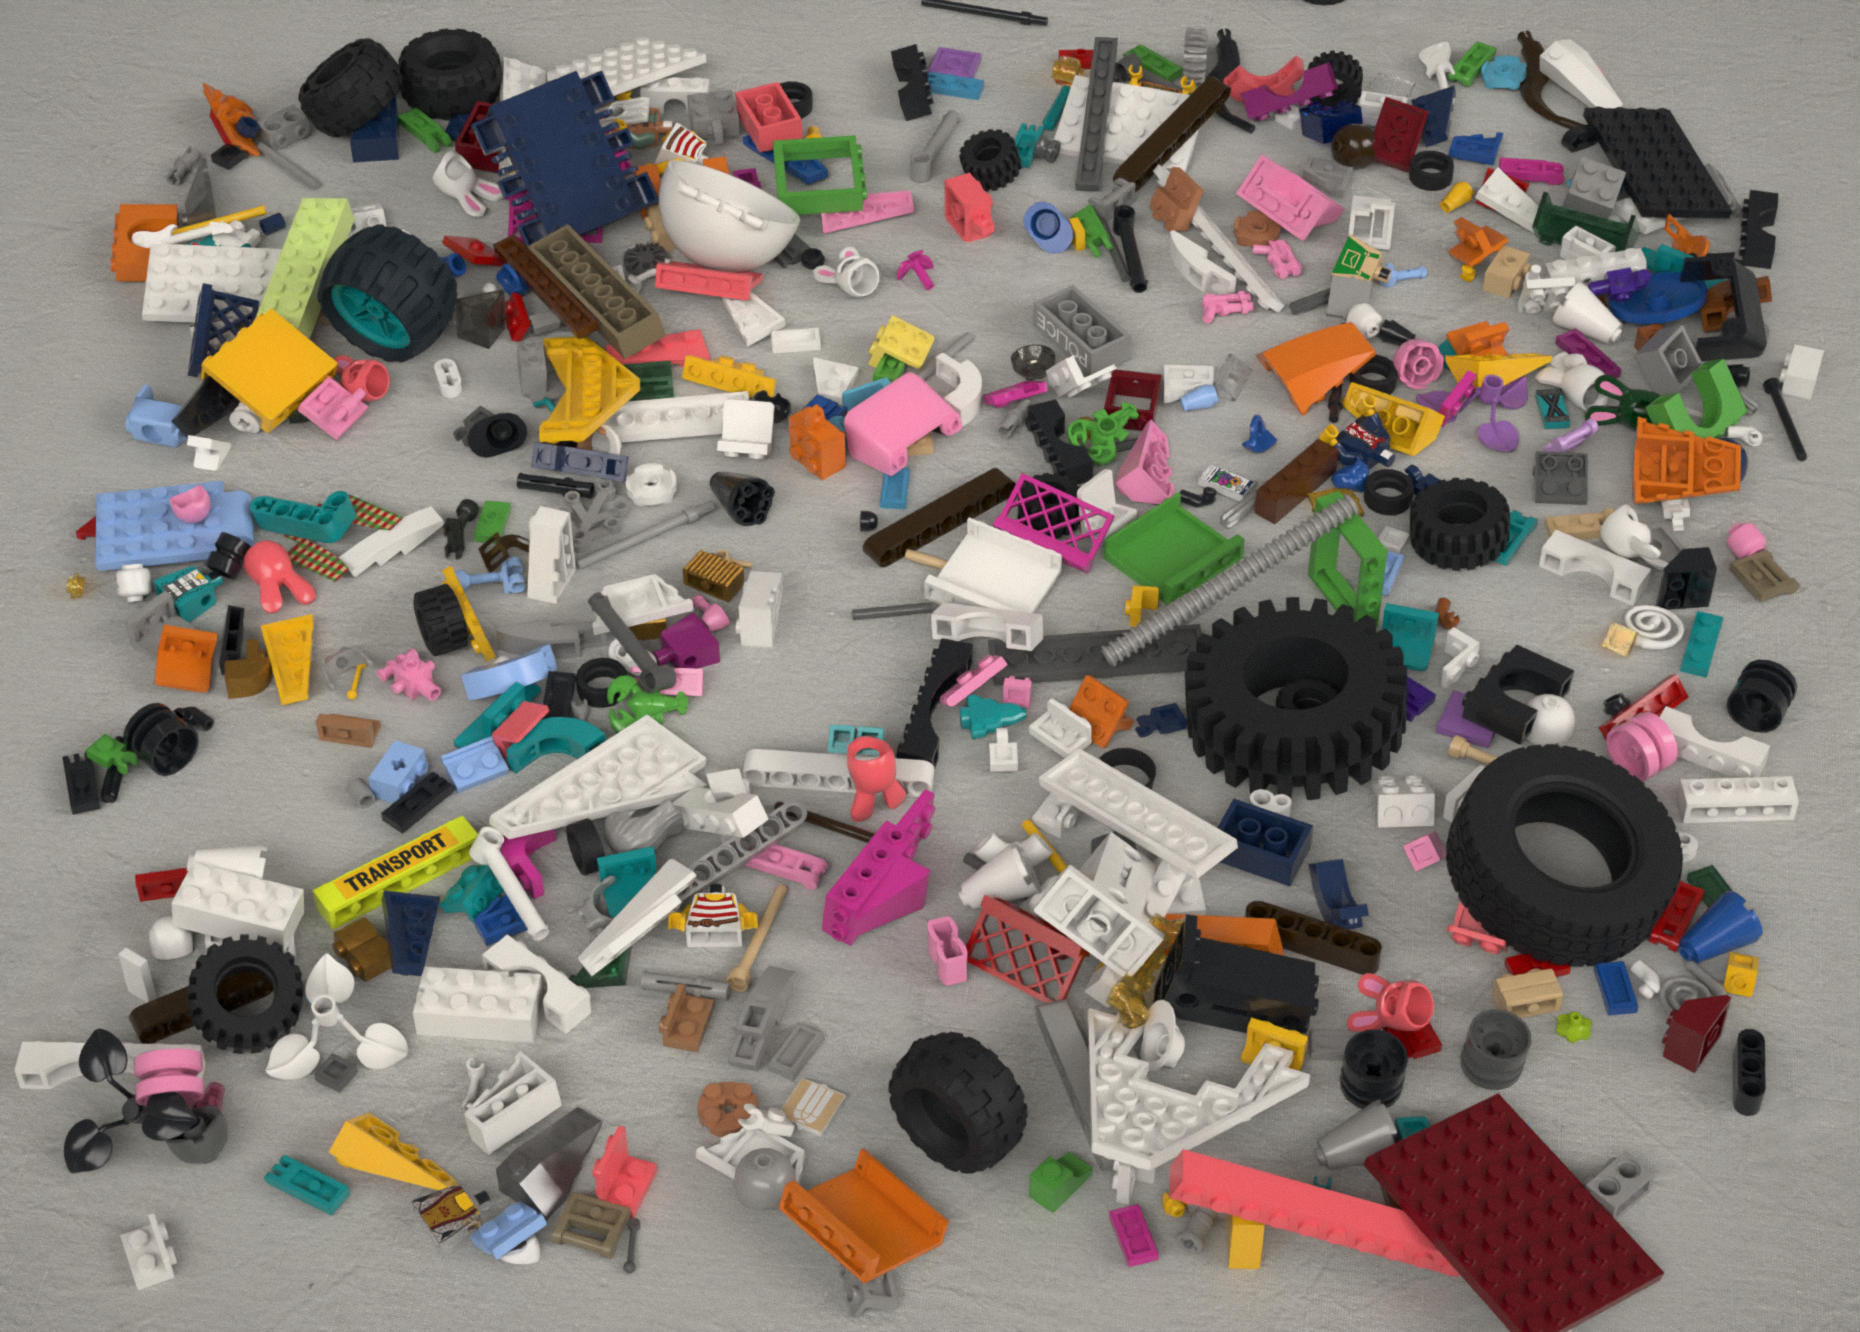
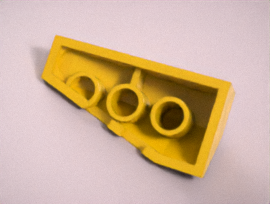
(1507, 367)
(1407, 423)
(374, 1147)

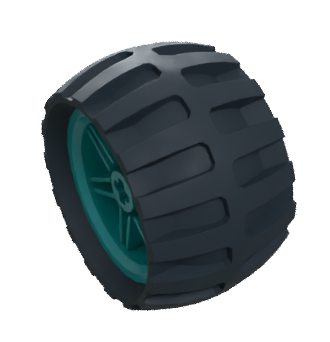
(387, 293)

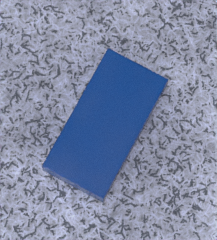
(1616, 988)

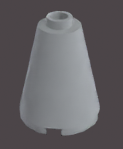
(1357, 1138)

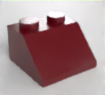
(1695, 1030)

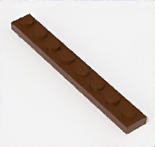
(546, 287)

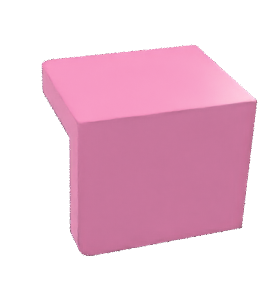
(1425, 850)

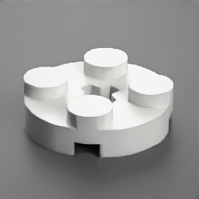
(643, 494)

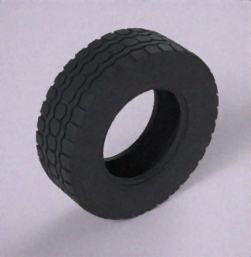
(1534, 909)

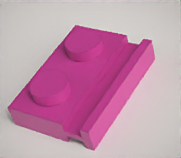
(1454, 401)

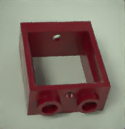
(1147, 387)

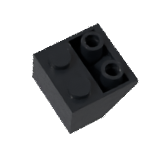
(1688, 580)

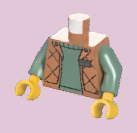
(646, 133)

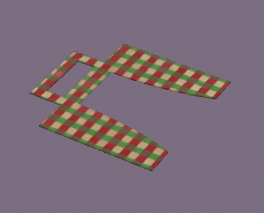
(325, 563)

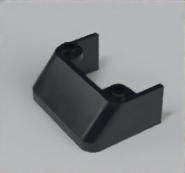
(1740, 335)

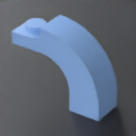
(498, 677)

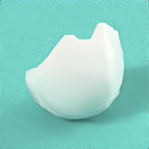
(169, 941)

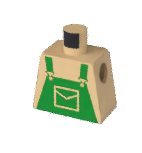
(1361, 261)

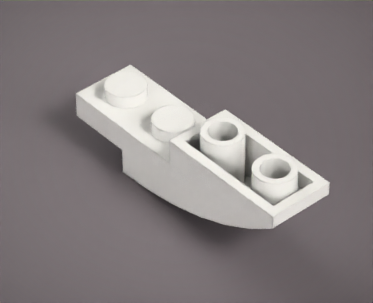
(1196, 268)

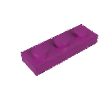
(1576, 342)

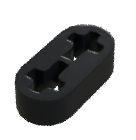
(1579, 138)

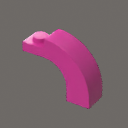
(517, 854)

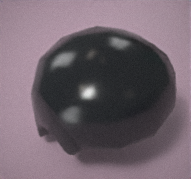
(782, 406)

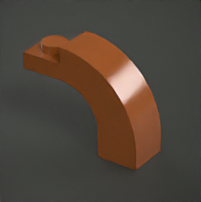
(1720, 302)

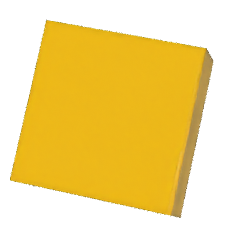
(1078, 234)

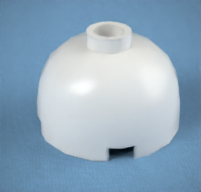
(1553, 721)

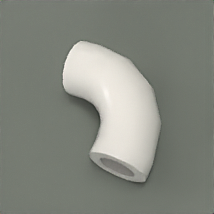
(1034, 848)

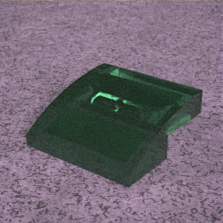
(654, 380)

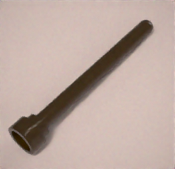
(833, 825)

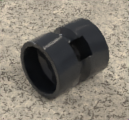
(227, 556)

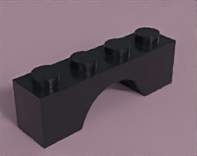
(916, 95)
(1757, 244)
(1047, 425)

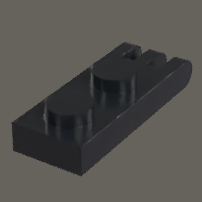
(81, 784)
(417, 802)

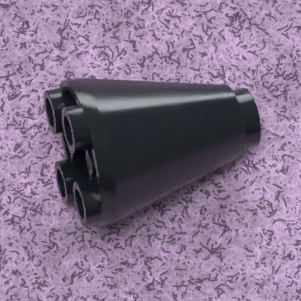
(743, 496)

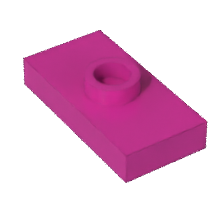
(1133, 1235)

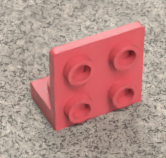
(620, 1176)

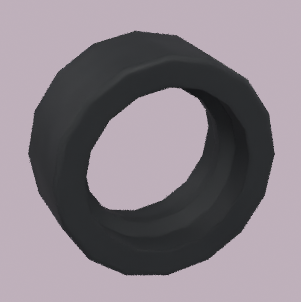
(801, 92)
(1427, 180)
(1381, 366)
(1388, 479)
(594, 669)
(584, 845)

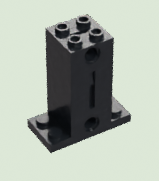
(1233, 983)

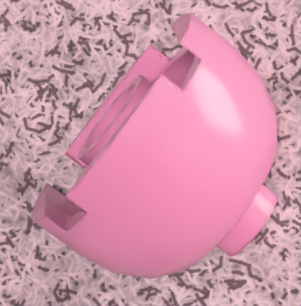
(1418, 363)

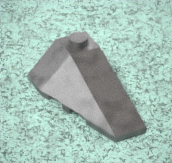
(200, 200)
(546, 1165)

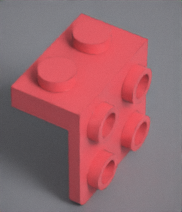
(1467, 930)

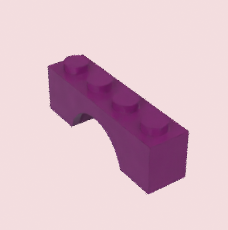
(1263, 100)

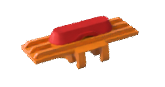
(225, 115)

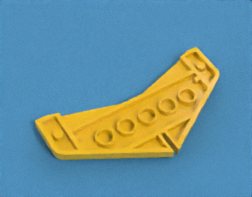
(593, 385)

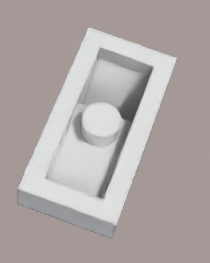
(209, 452)

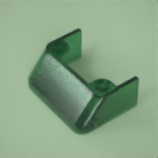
(1555, 221)

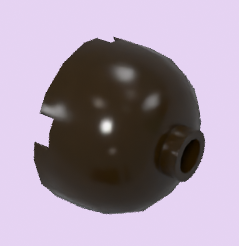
(1353, 146)

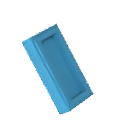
(895, 490)

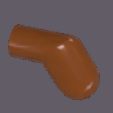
(1446, 619)

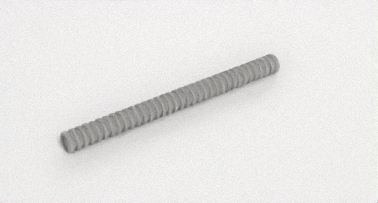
(1230, 580)

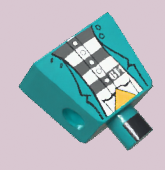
(190, 591)

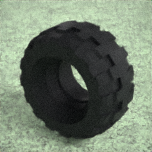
(449, 72)
(350, 87)
(958, 1102)

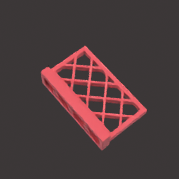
(705, 281)

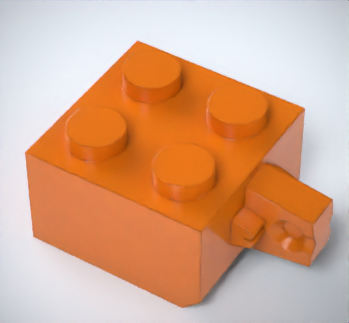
(816, 442)

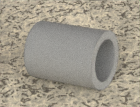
(360, 793)

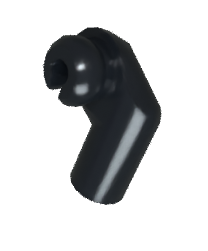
(1199, 500)
(195, 716)

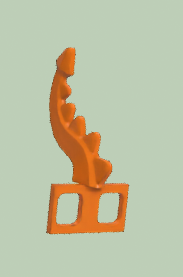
(1685, 241)

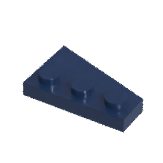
(1438, 120)

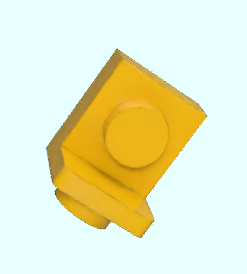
(1741, 974)

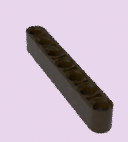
(1173, 132)
(939, 517)

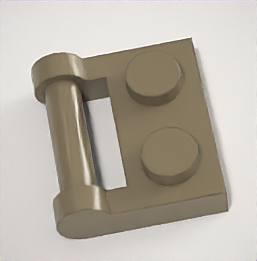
(1759, 580)
(593, 1216)

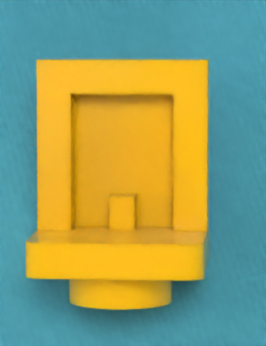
(1142, 598)

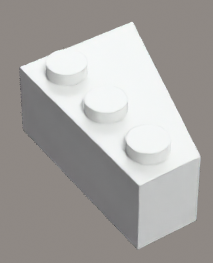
(513, 1104)

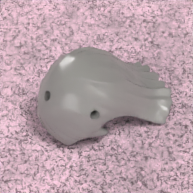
(649, 830)

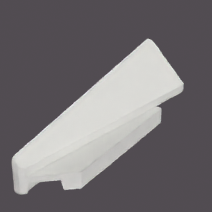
(639, 916)

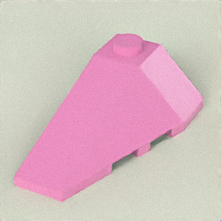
(1145, 469)

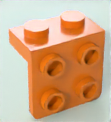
(185, 658)

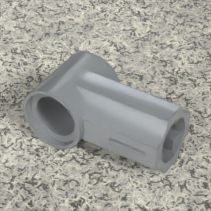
(545, 322)

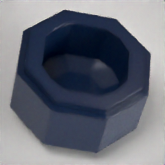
(247, 127)

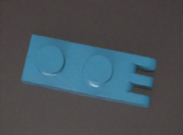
(956, 86)

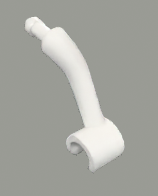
(636, 281)
(475, 1075)

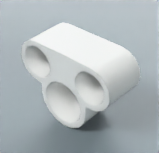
(1279, 803)

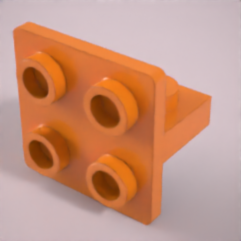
(1475, 242)
(1479, 339)
(1102, 709)

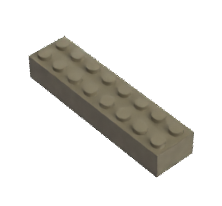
(621, 312)

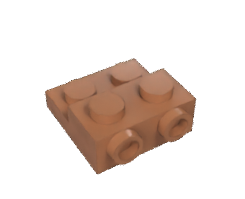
(1176, 201)

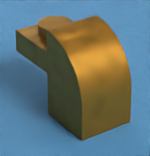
(248, 675)

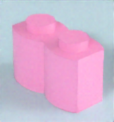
(947, 950)

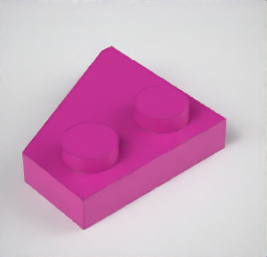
(1015, 392)

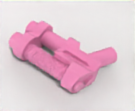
(1278, 254)
(1221, 304)

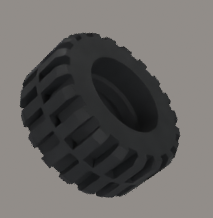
(1459, 546)
(237, 957)

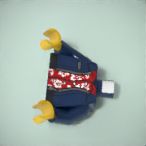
(1362, 438)

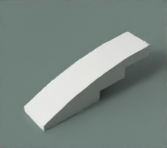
(386, 543)

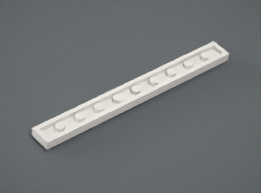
(1233, 257)

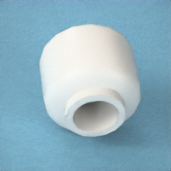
(1365, 319)
(133, 582)

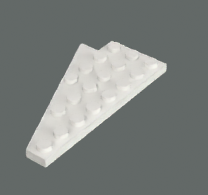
(622, 774)

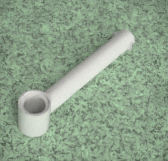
(486, 852)

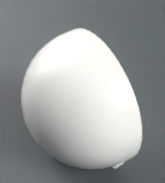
(722, 218)

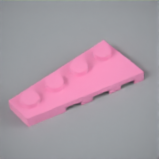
(875, 208)

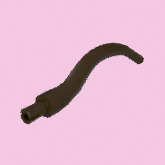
(1536, 80)

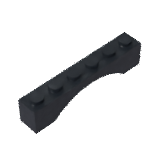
(948, 664)

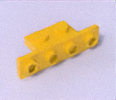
(728, 375)

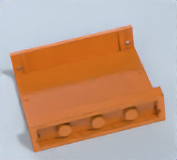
(866, 1218)

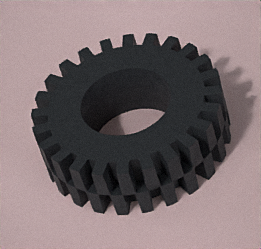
(1305, 744)

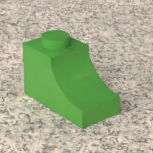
(1057, 1180)

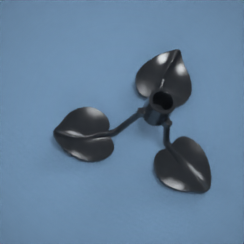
(161, 1120)

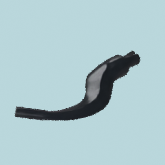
(1227, 61)

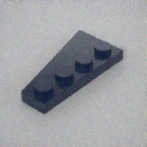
(409, 929)

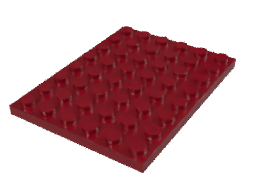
(1513, 1219)

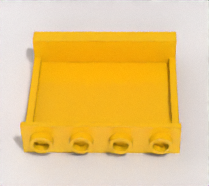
(270, 368)

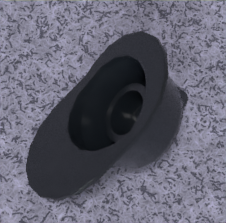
(497, 435)

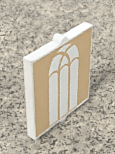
(813, 1106)

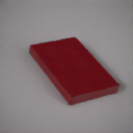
(1398, 133)

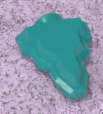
(986, 715)

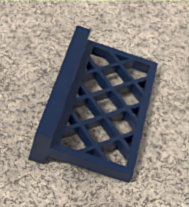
(203, 323)

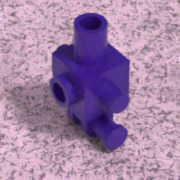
(1620, 284)

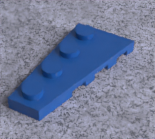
(805, 170)

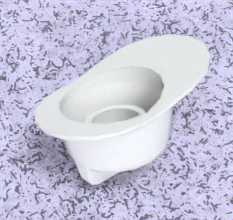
(1162, 1039)

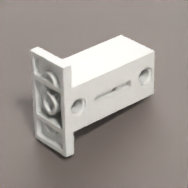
(1104, 906)

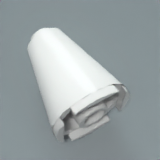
(1587, 315)
(241, 859)
(1004, 876)

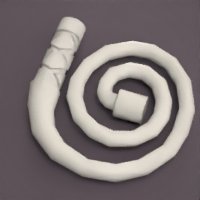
(1657, 615)

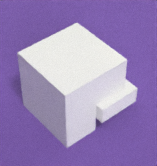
(1372, 221)

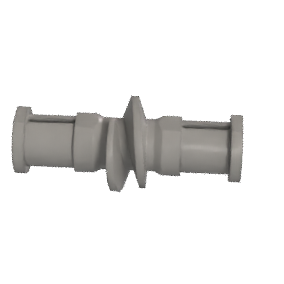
(1198, 1227)

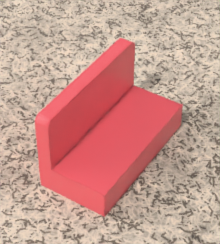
(518, 725)

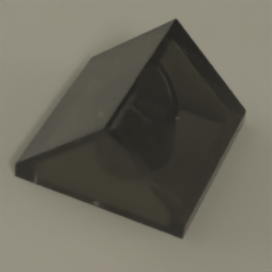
(481, 317)

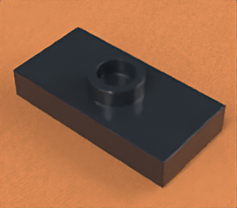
(559, 694)

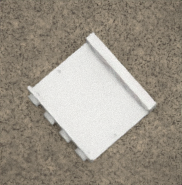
(995, 571)

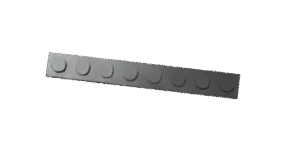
(1096, 114)

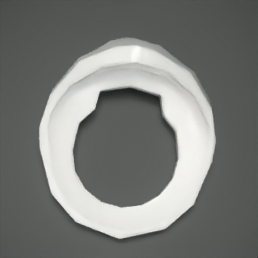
(528, 1254)

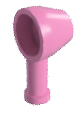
(713, 617)

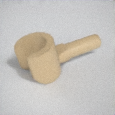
(725, 554)

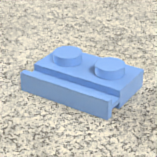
(474, 764)
(508, 1229)

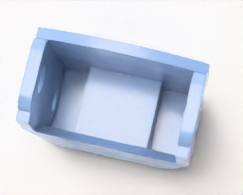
(151, 420)

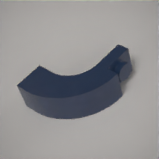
(1334, 895)

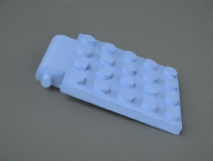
(145, 531)

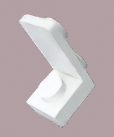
(1465, 655)

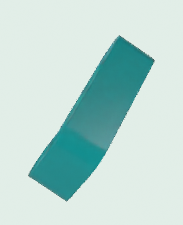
(303, 520)

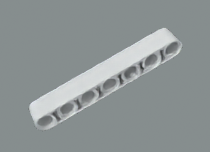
(825, 771)

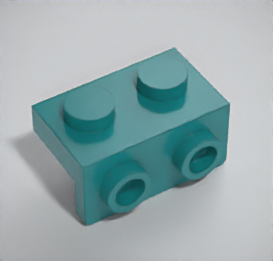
(472, 892)

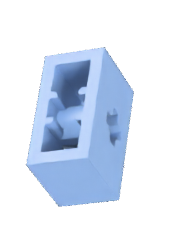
(398, 771)

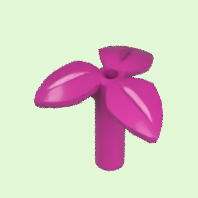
(918, 263)

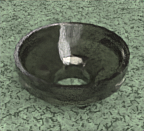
(1033, 361)

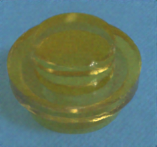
(75, 586)

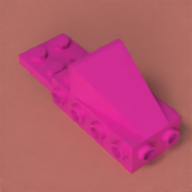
(883, 878)

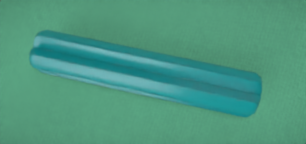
(1056, 109)

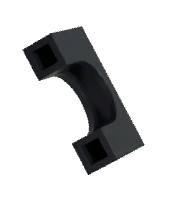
(1517, 670)

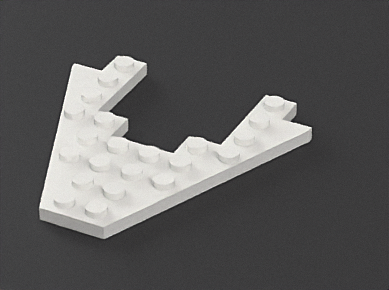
(1152, 1122)

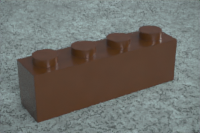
(1295, 481)

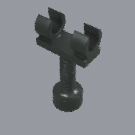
(454, 528)

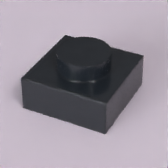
(227, 156)

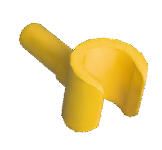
(1468, 273)

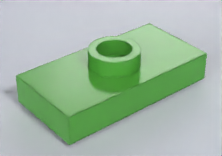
(492, 520)

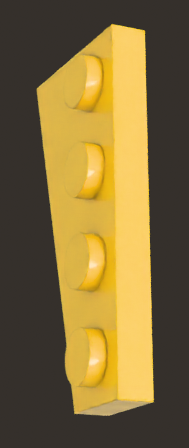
(480, 642)
(290, 656)

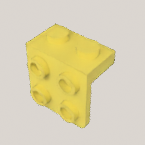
(901, 342)

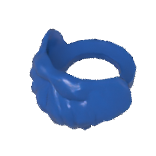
(511, 281)
(1260, 438)
(1352, 476)

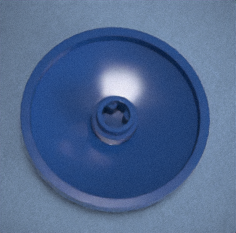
(1662, 300)

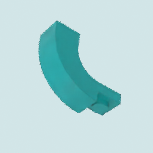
(554, 736)

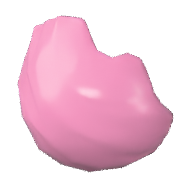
(191, 505)

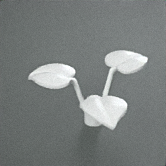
(327, 985)

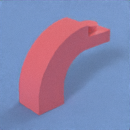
(1279, 82)

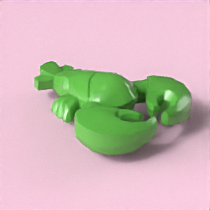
(1102, 432)
(641, 703)

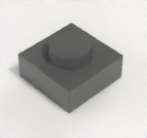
(336, 1072)

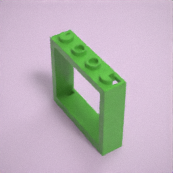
(820, 200)
(1324, 561)

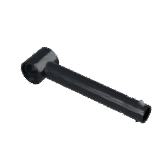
(1124, 227)

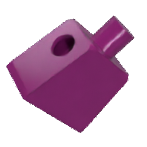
(688, 645)

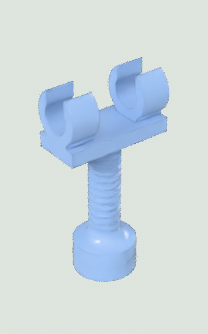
(514, 572)

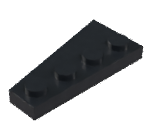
(205, 407)

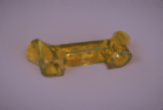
(1127, 992)

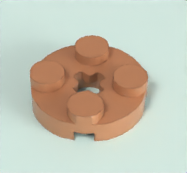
(1246, 231)
(721, 1095)

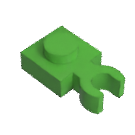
(109, 751)

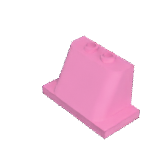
(1288, 198)

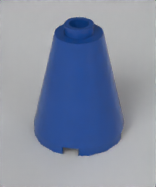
(1721, 929)

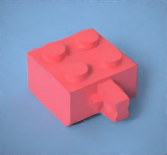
(968, 208)

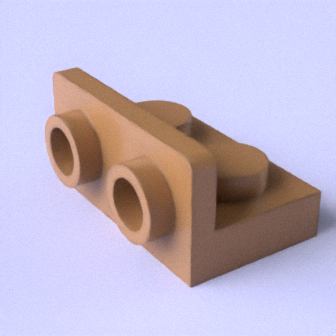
(685, 1020)

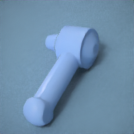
(1420, 272)

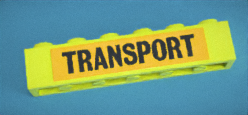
(395, 871)

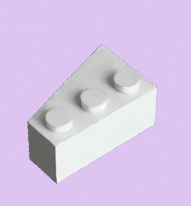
(550, 554)
(759, 609)

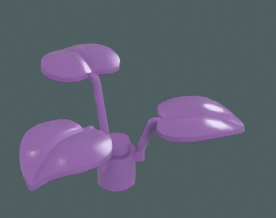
(1494, 435)

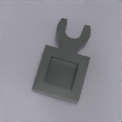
(477, 415)

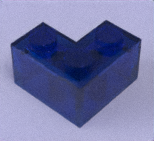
(1322, 121)

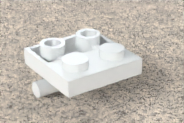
(1543, 293)

